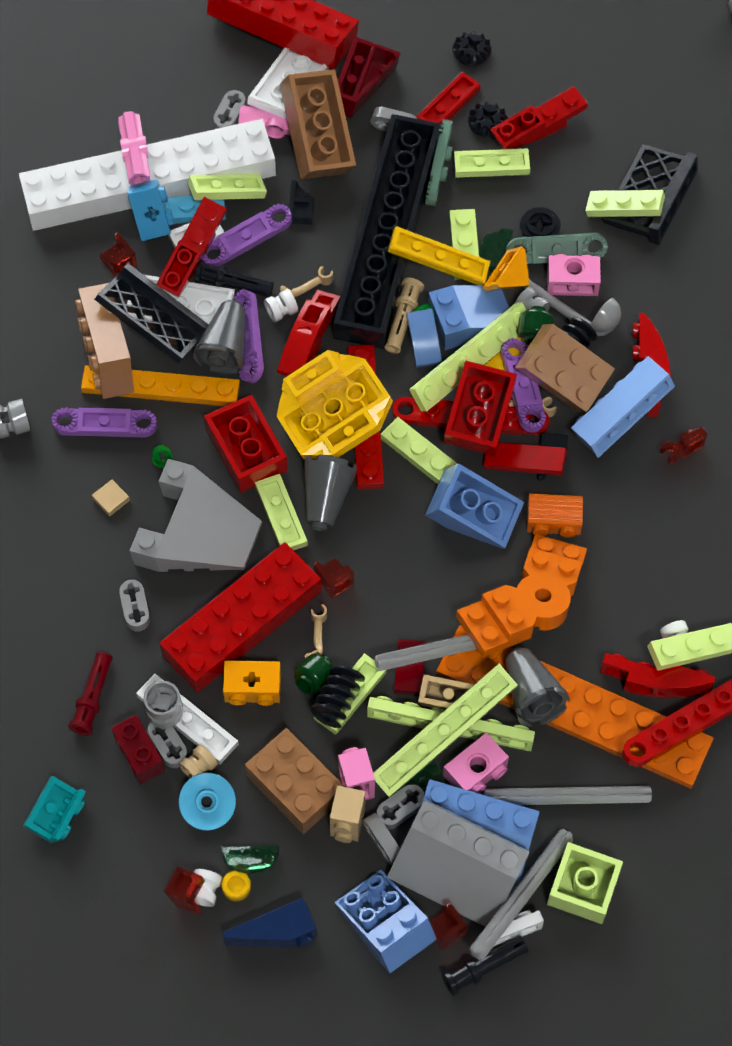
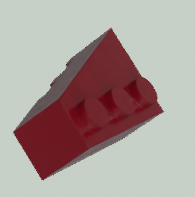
(364, 72)

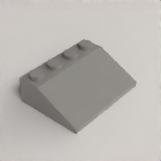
(458, 863)

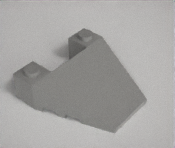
(205, 528)

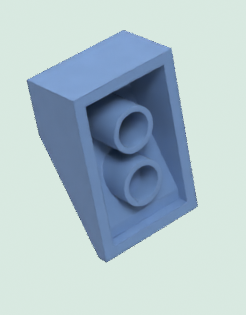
(464, 312)
(474, 507)

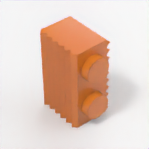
(555, 514)

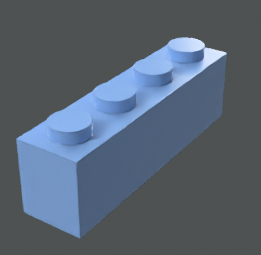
(623, 406)

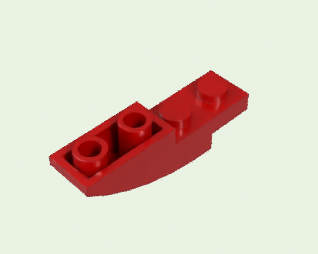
(539, 122)
(192, 247)
(307, 331)
(649, 344)
(646, 681)

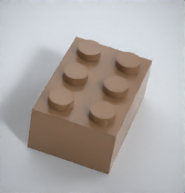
(564, 368)
(293, 780)

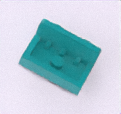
(54, 810)

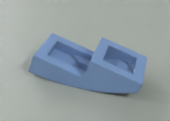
(424, 338)

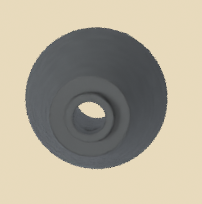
(223, 340)
(326, 489)
(538, 692)

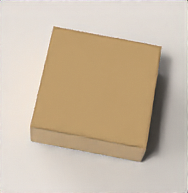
(110, 497)

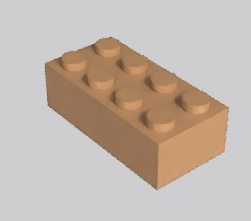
(317, 124)
(105, 343)

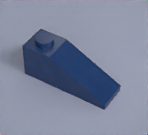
(280, 928)

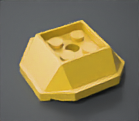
(324, 386)

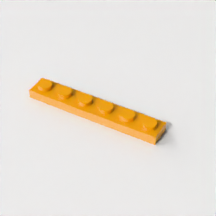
(174, 387)

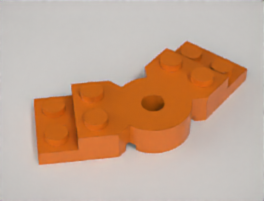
(540, 600)

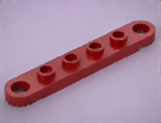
(440, 412)
(680, 726)

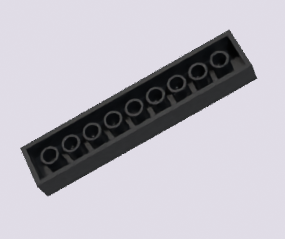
(393, 201)

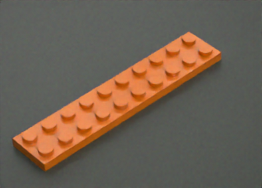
(591, 714)

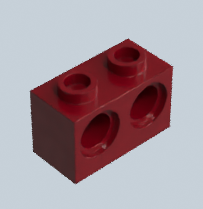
(138, 749)

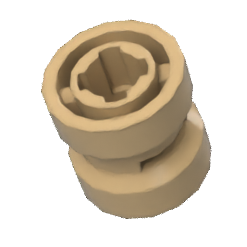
(198, 763)

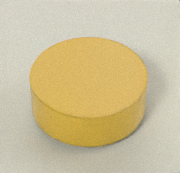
(236, 886)

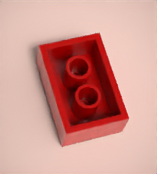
(480, 408)
(245, 443)

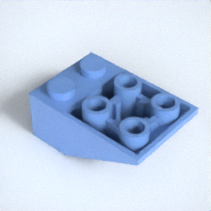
(386, 920)

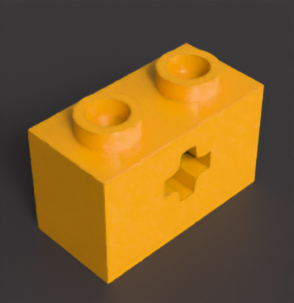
(240, 674)

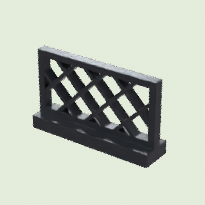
(674, 192)
(152, 301)

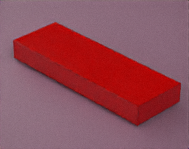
(451, 99)
(527, 459)

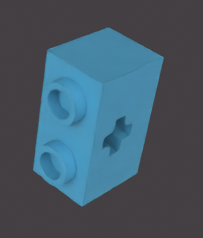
(150, 224)

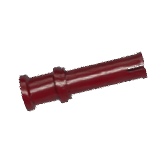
(88, 706)

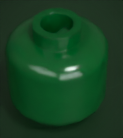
(532, 321)
(312, 673)

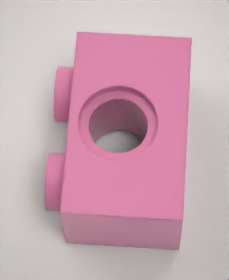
(563, 283)
(482, 752)
(356, 771)

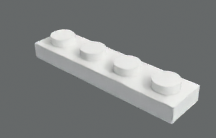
(199, 727)

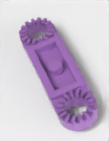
(248, 234)
(253, 345)
(526, 392)
(104, 422)

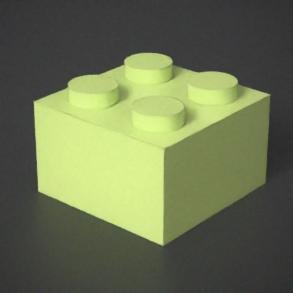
(585, 883)

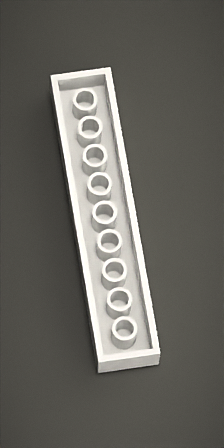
(101, 182)

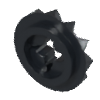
(468, 55)
(481, 126)
(548, 219)

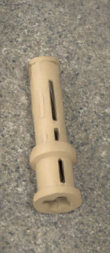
(404, 304)

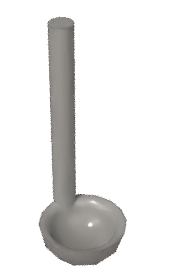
(604, 321)

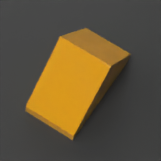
(510, 272)

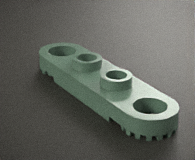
(439, 172)
(540, 247)

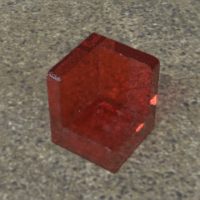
(118, 255)
(334, 577)
(184, 888)
(448, 927)

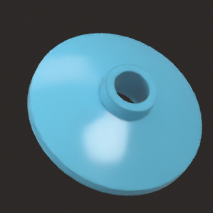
(217, 790)

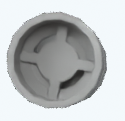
(17, 416)
(163, 704)

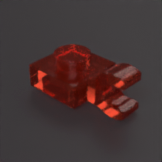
(689, 443)

